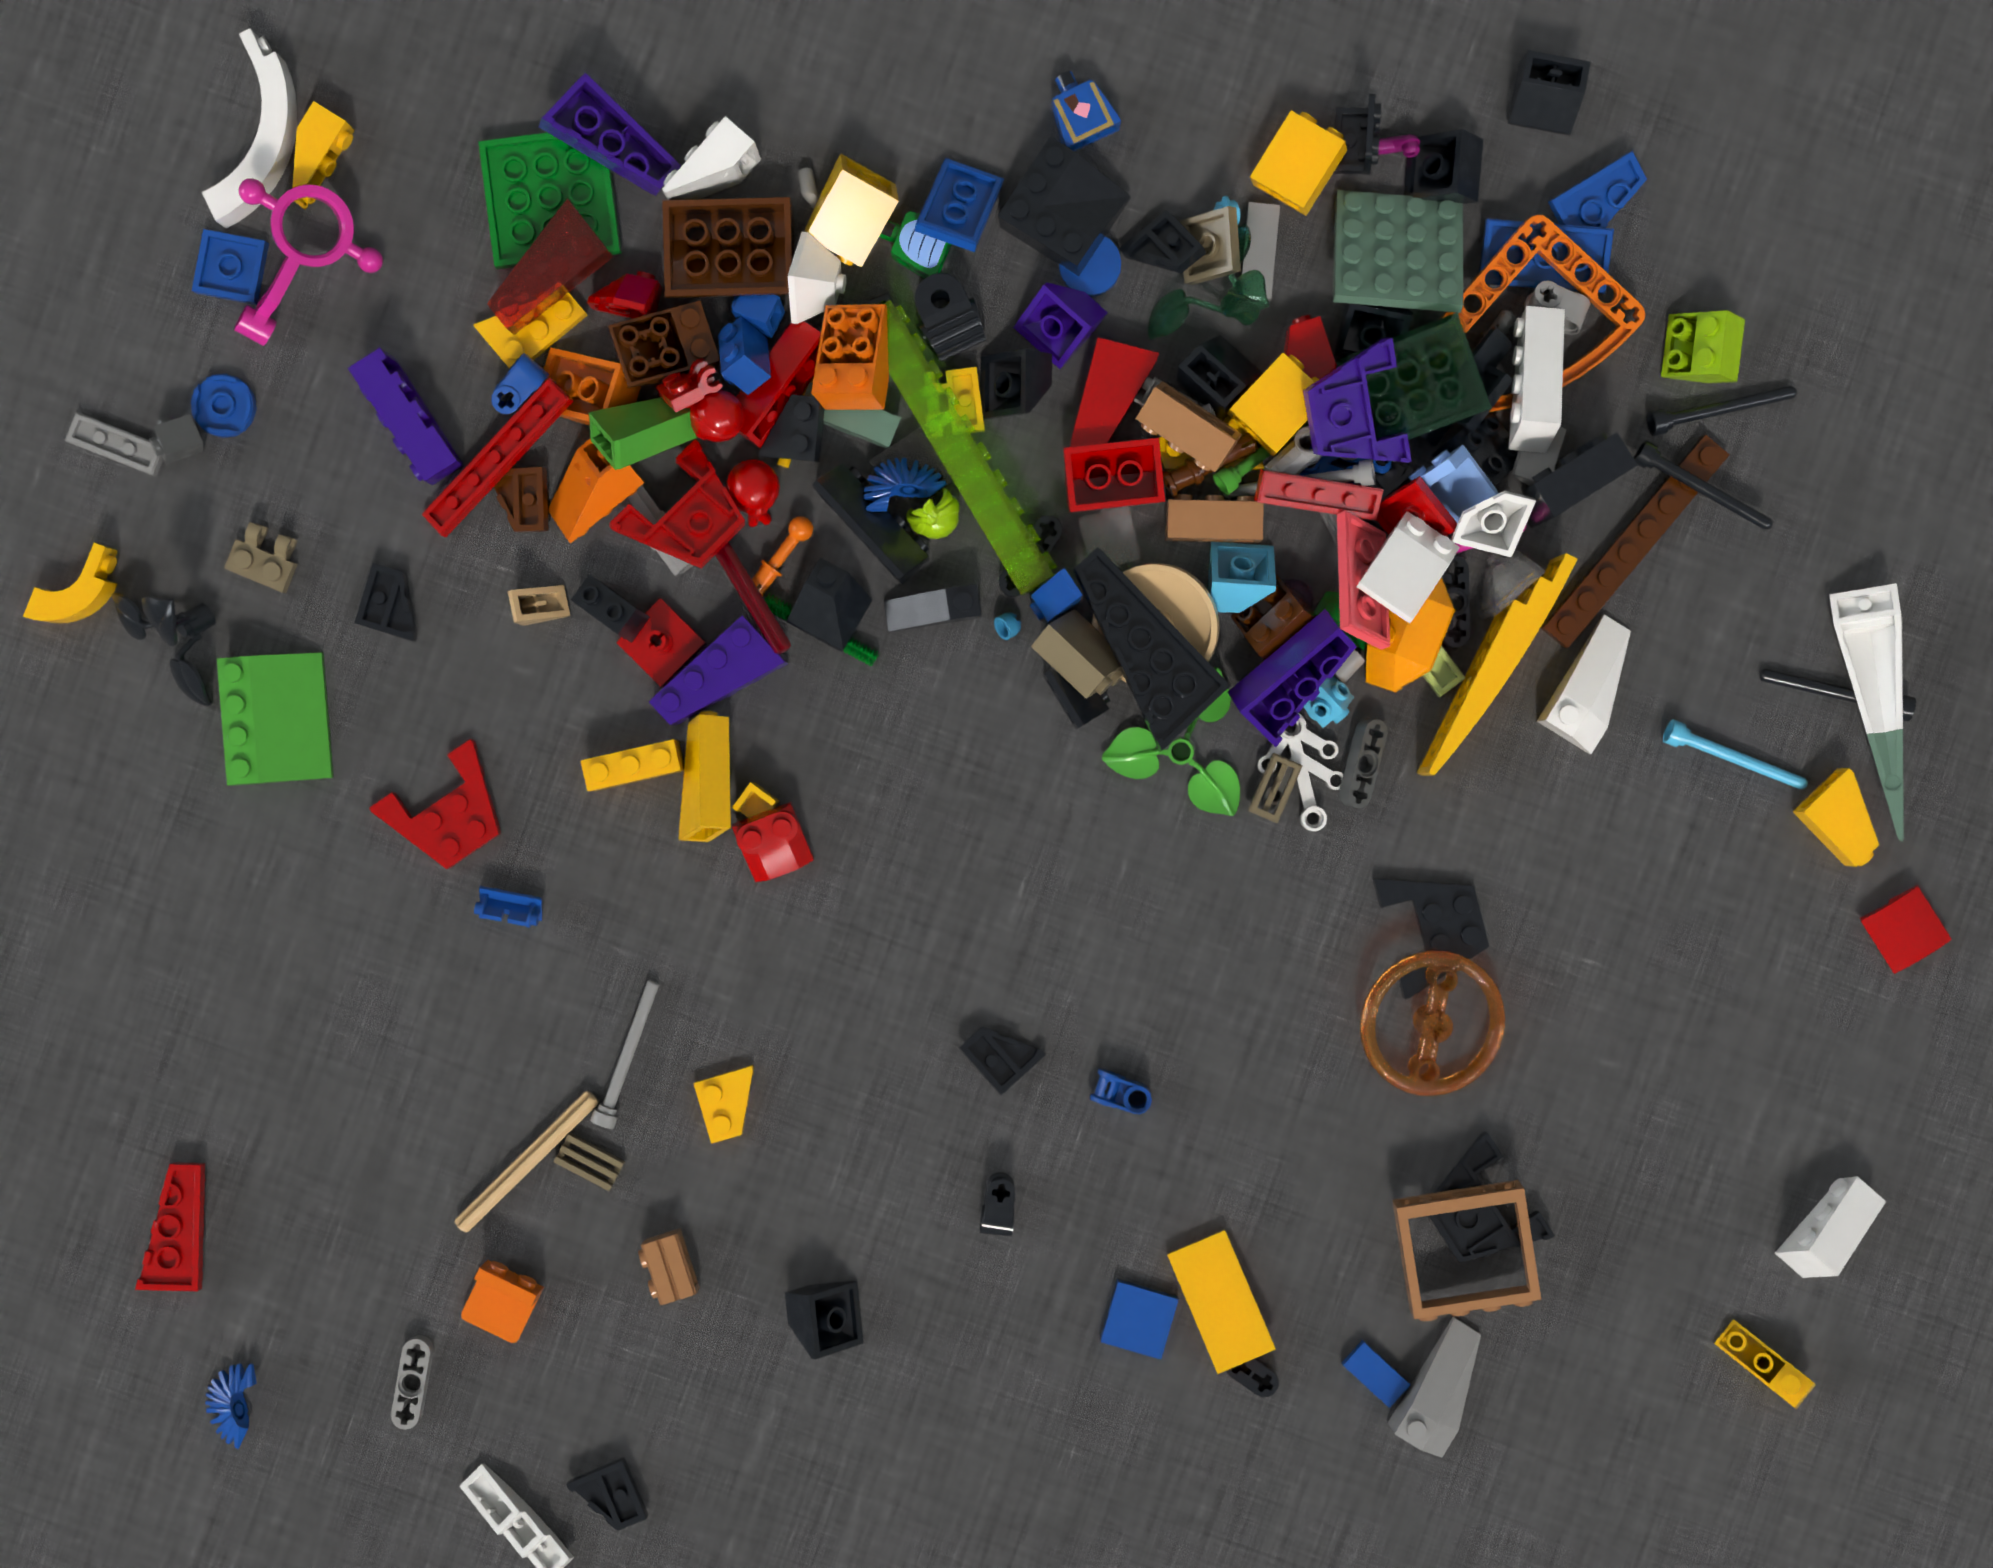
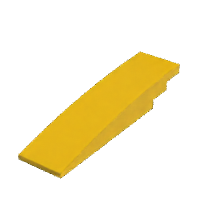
(1496, 659)

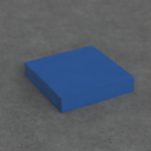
(230, 267)
(1139, 1319)

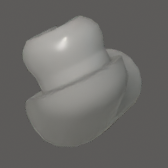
(808, 186)

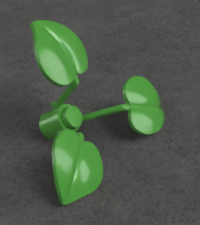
(1211, 790)

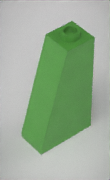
(638, 431)

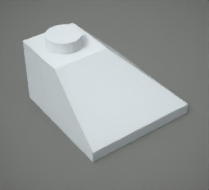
(813, 279)

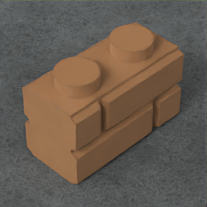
(669, 1267)

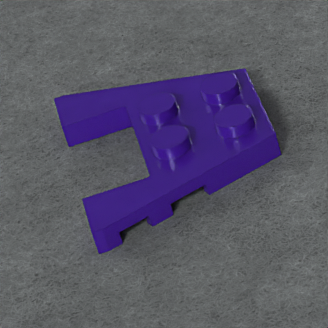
(1342, 412)

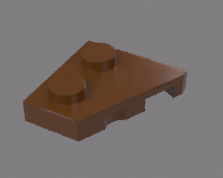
(525, 498)

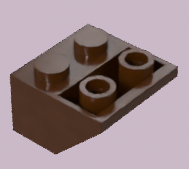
(1274, 619)

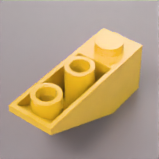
(318, 145)
(1765, 1364)

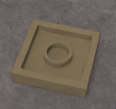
(1219, 236)

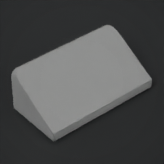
(1531, 463)

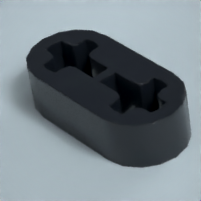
(1250, 1382)

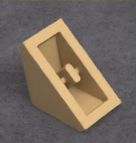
(538, 604)

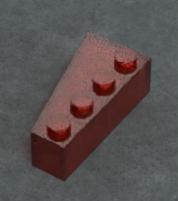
(550, 268)

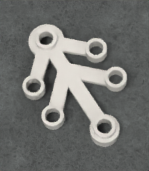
(1297, 755)

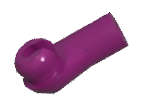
(1404, 143)

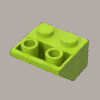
(1703, 346)

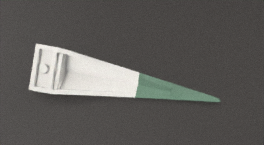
(1872, 647)

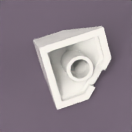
(1495, 523)

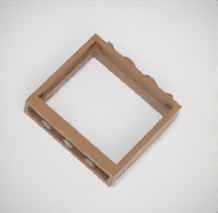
(1455, 1201)

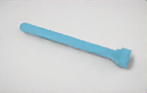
(1678, 734)

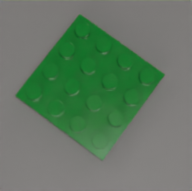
(530, 181)

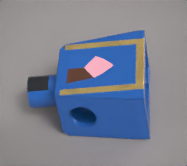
(1082, 112)

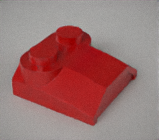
(773, 843)

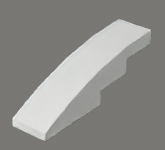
(515, 1519)

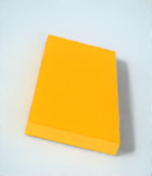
(1221, 1301)

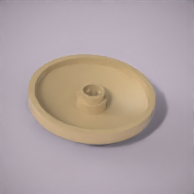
(1181, 600)

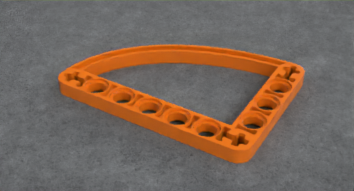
(1566, 268)

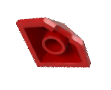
(628, 296)

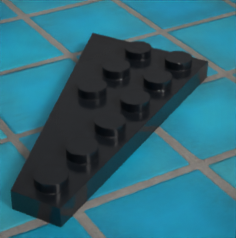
(1158, 663)

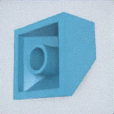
(1240, 575)

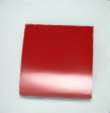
(1906, 929)

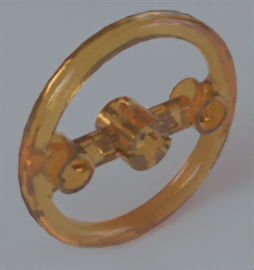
(1430, 1037)

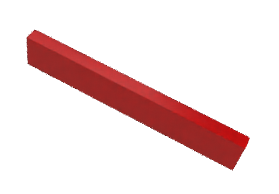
(497, 457)

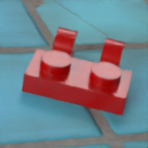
(684, 390)

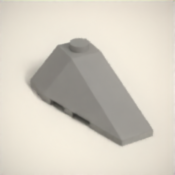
(1436, 1399)

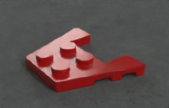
(696, 524)
(453, 824)

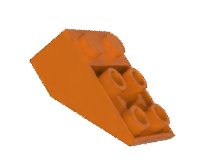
(852, 358)
(590, 491)

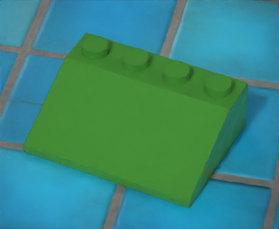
(274, 718)

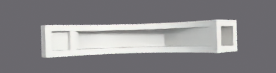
(273, 140)

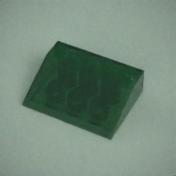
(1432, 381)

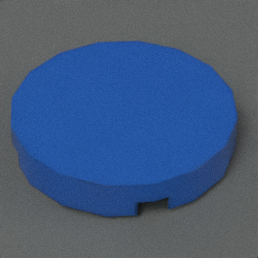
(1099, 273)
(223, 405)

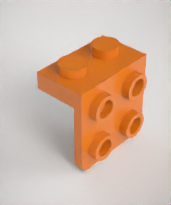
(501, 1301)

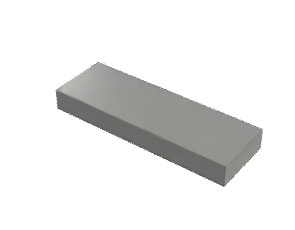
(1263, 225)
(114, 444)

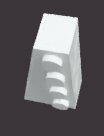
(1537, 379)

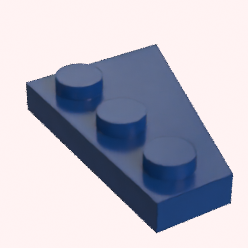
(1601, 195)

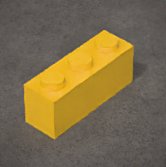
(632, 765)

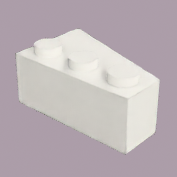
(1832, 1229)

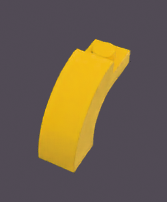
(82, 597)

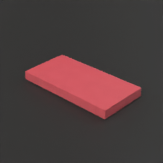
(1358, 611)

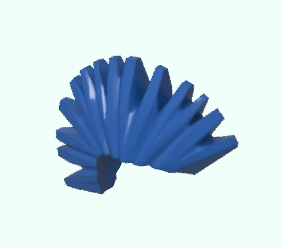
(900, 482)
(230, 1403)

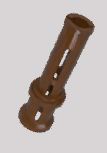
(1191, 473)

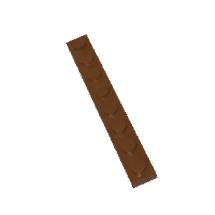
(1632, 545)

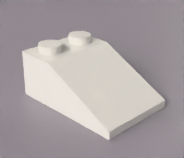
(1408, 567)

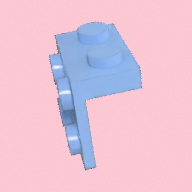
(1456, 481)

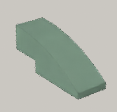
(870, 425)

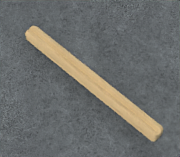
(526, 1161)

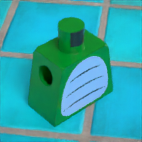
(915, 250)

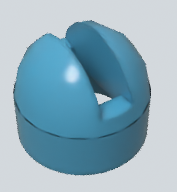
(1007, 625)

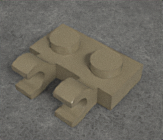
(260, 565)

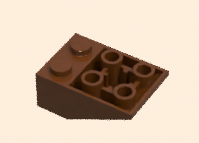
(663, 344)

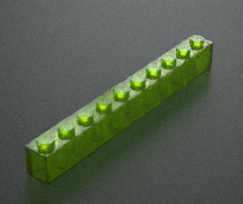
(963, 457)

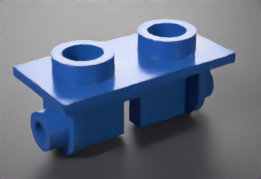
(521, 908)

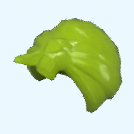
(937, 520)

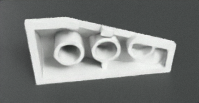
(1587, 692)

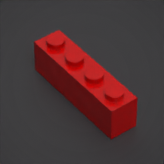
(792, 369)

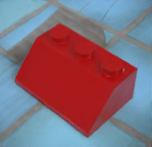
(1113, 475)

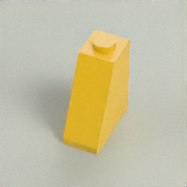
(1840, 818)

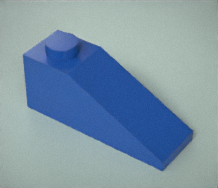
(1055, 597)

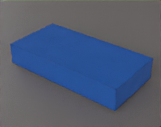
(1375, 1373)

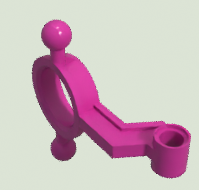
(257, 322)

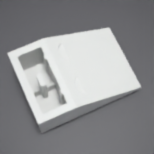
(715, 165)

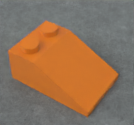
(589, 382)

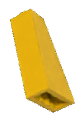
(706, 779)

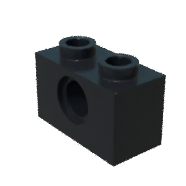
(610, 608)

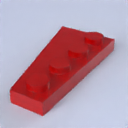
(177, 1236)

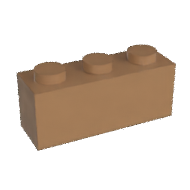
(1188, 427)
(1214, 519)

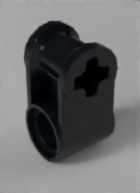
(998, 1210)

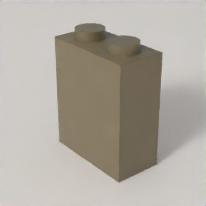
(1079, 654)

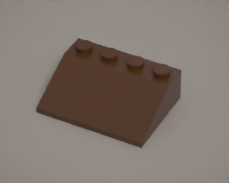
(727, 246)

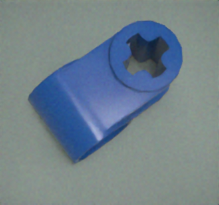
(522, 381)
(1119, 1091)

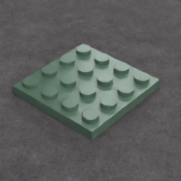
(1398, 251)

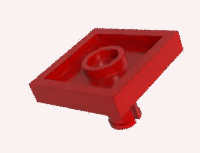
(1420, 502)
(663, 643)

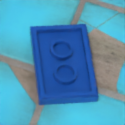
(959, 205)

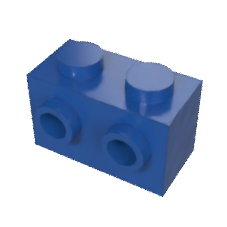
(744, 355)

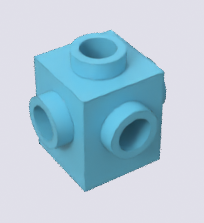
(1330, 703)

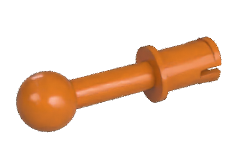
(800, 530)

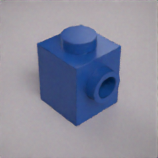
(761, 311)

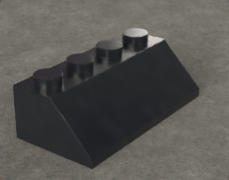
(877, 530)

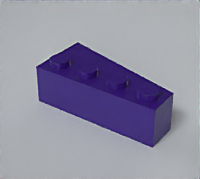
(609, 135)
(406, 416)
(722, 669)
(1292, 676)

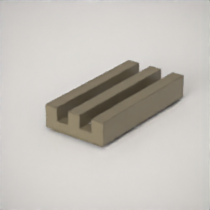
(1263, 783)
(584, 1173)

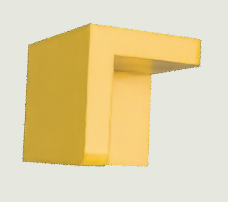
(755, 801)

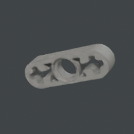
(400, 1403)

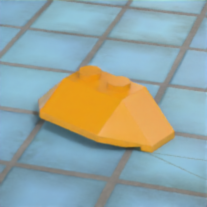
(1411, 645)

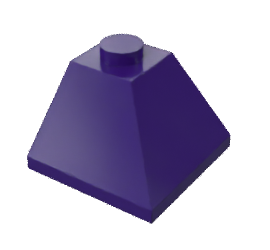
(1060, 321)

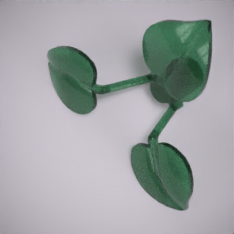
(1242, 301)

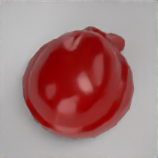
(717, 416)
(754, 489)

